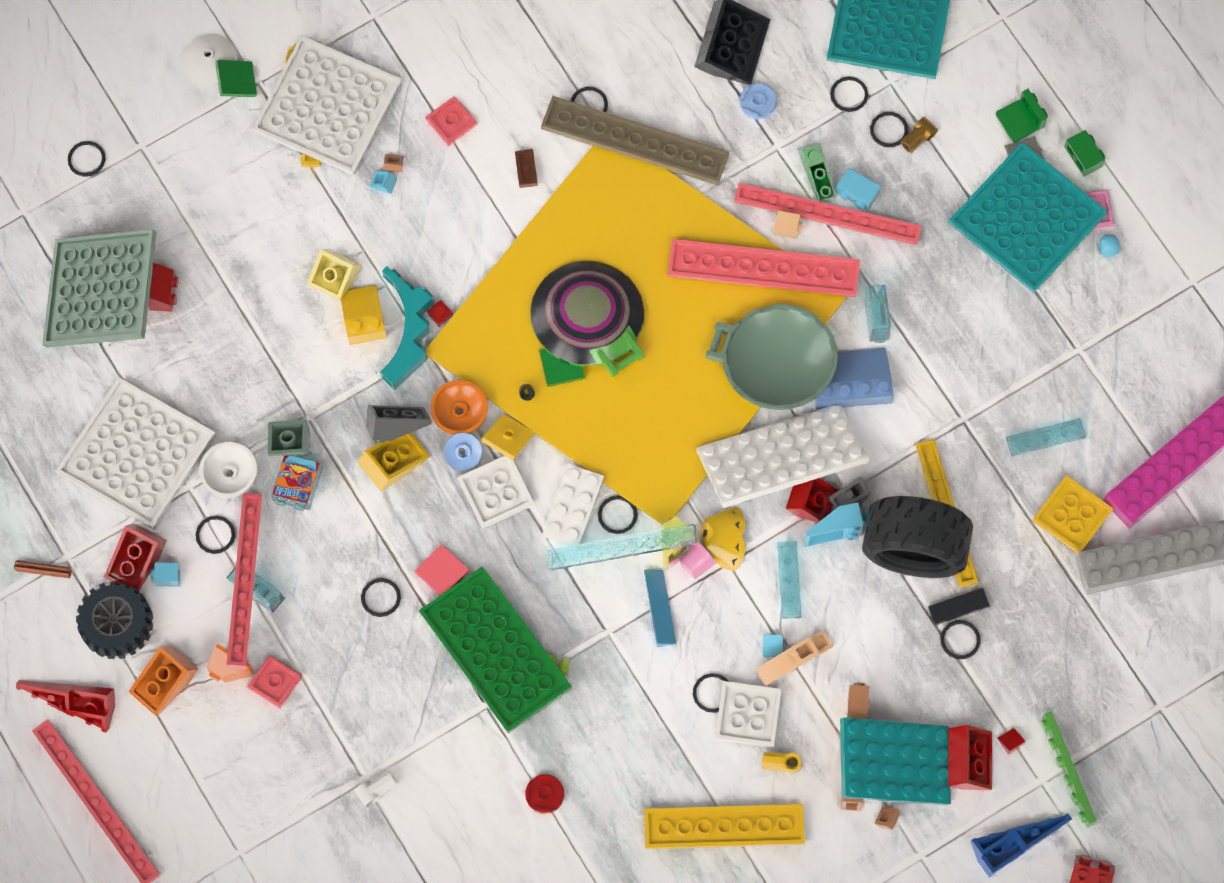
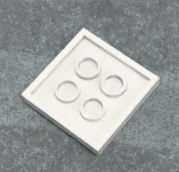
(495, 491)
(748, 714)

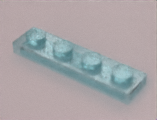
(1045, 437)
(789, 580)

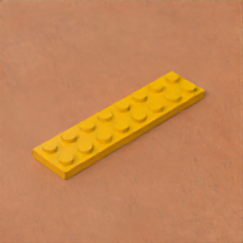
(724, 826)

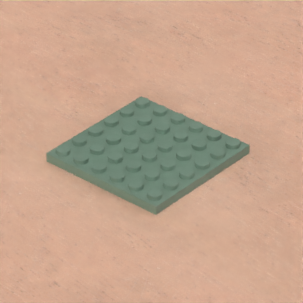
(99, 288)

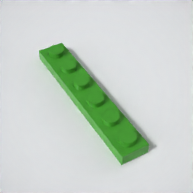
(1071, 777)

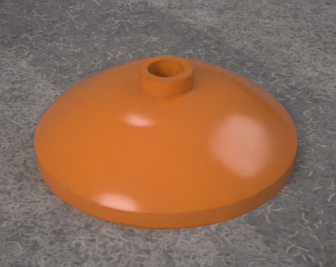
(456, 396)

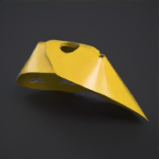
(724, 536)

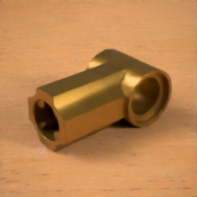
(922, 132)

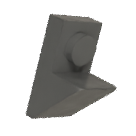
(852, 493)

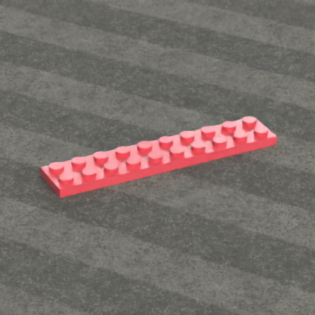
(764, 268)

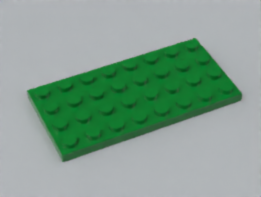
(495, 649)

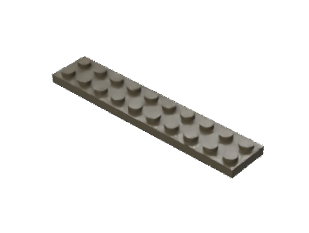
(635, 140)

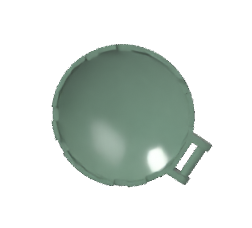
(777, 356)

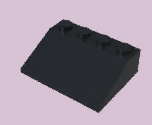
(732, 42)

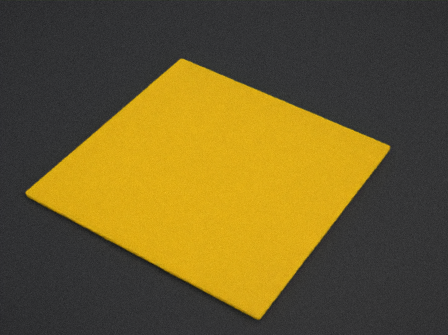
(660, 408)

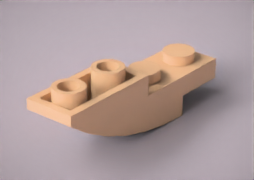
(794, 657)

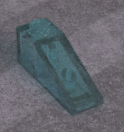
(263, 592)

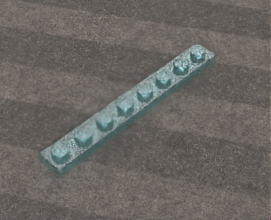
(622, 547)

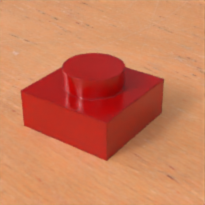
(439, 313)

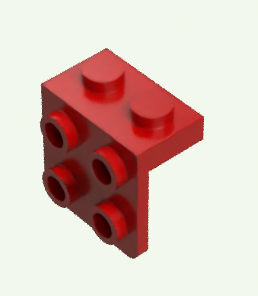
(1091, 871)

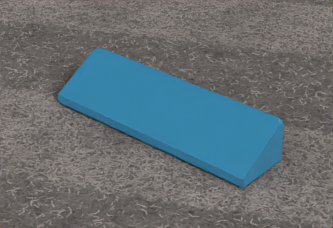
(659, 607)

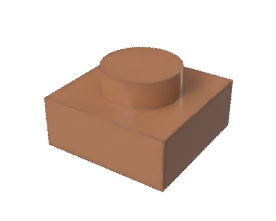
(393, 163)
(887, 818)

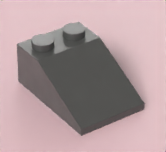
(394, 421)

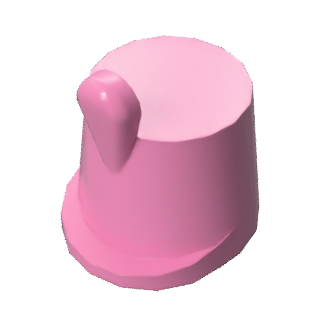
(695, 560)

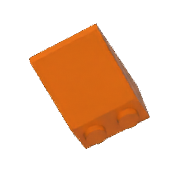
(163, 679)

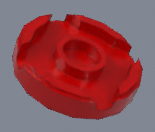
(544, 794)

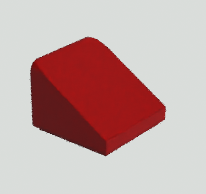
(1011, 741)

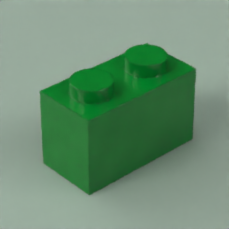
(1085, 153)

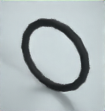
(851, 79)
(592, 89)
(888, 114)
(79, 145)
(612, 530)
(219, 550)
(377, 581)
(964, 623)
(695, 691)

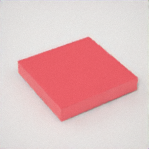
(451, 121)
(441, 570)
(274, 681)

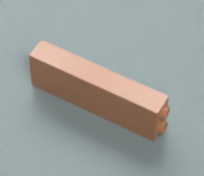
(856, 708)

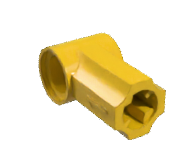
(779, 761)

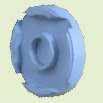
(758, 101)

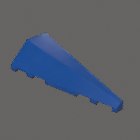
(1002, 848)

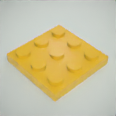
(1072, 514)

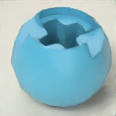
(1109, 245)

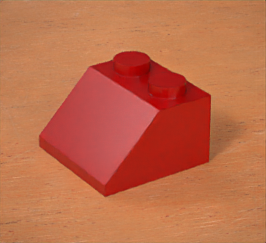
(162, 289)
(811, 500)

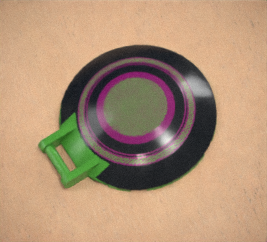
(589, 315)

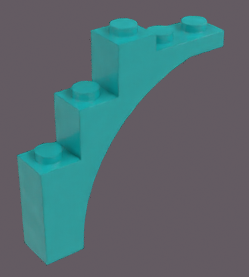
(409, 354)

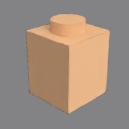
(787, 224)

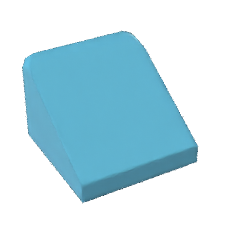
(383, 181)
(772, 645)

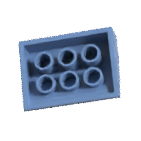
(859, 380)

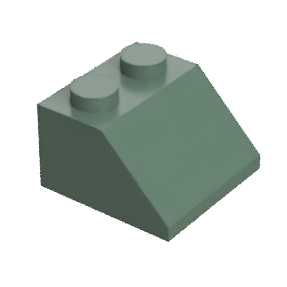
(288, 437)

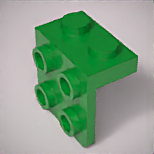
(1022, 116)

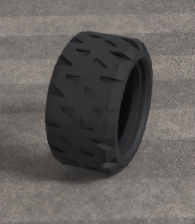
(917, 537)

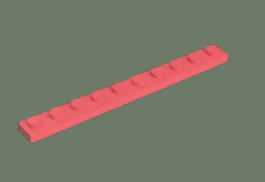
(828, 214)
(244, 581)
(95, 803)

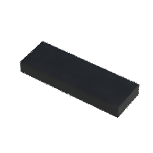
(958, 606)

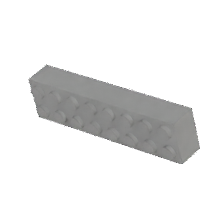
(1152, 557)

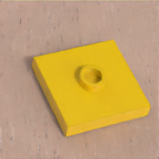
(508, 436)

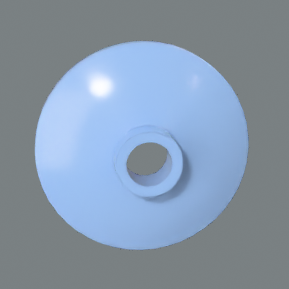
(469, 458)

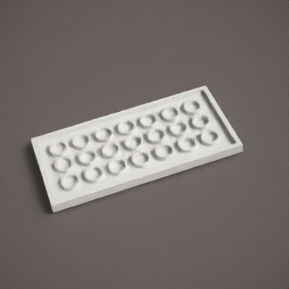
(782, 455)

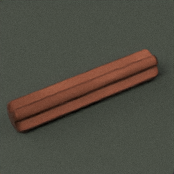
(43, 569)

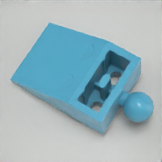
(840, 524)

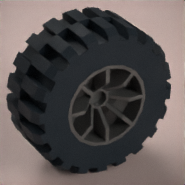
(114, 620)

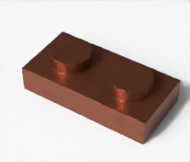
(526, 168)

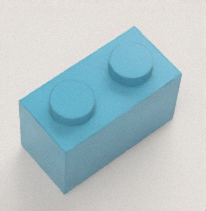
(858, 189)

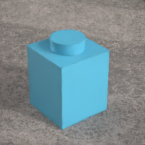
(166, 574)

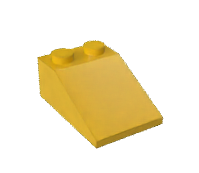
(363, 315)
(392, 460)

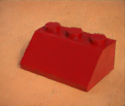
(969, 758)

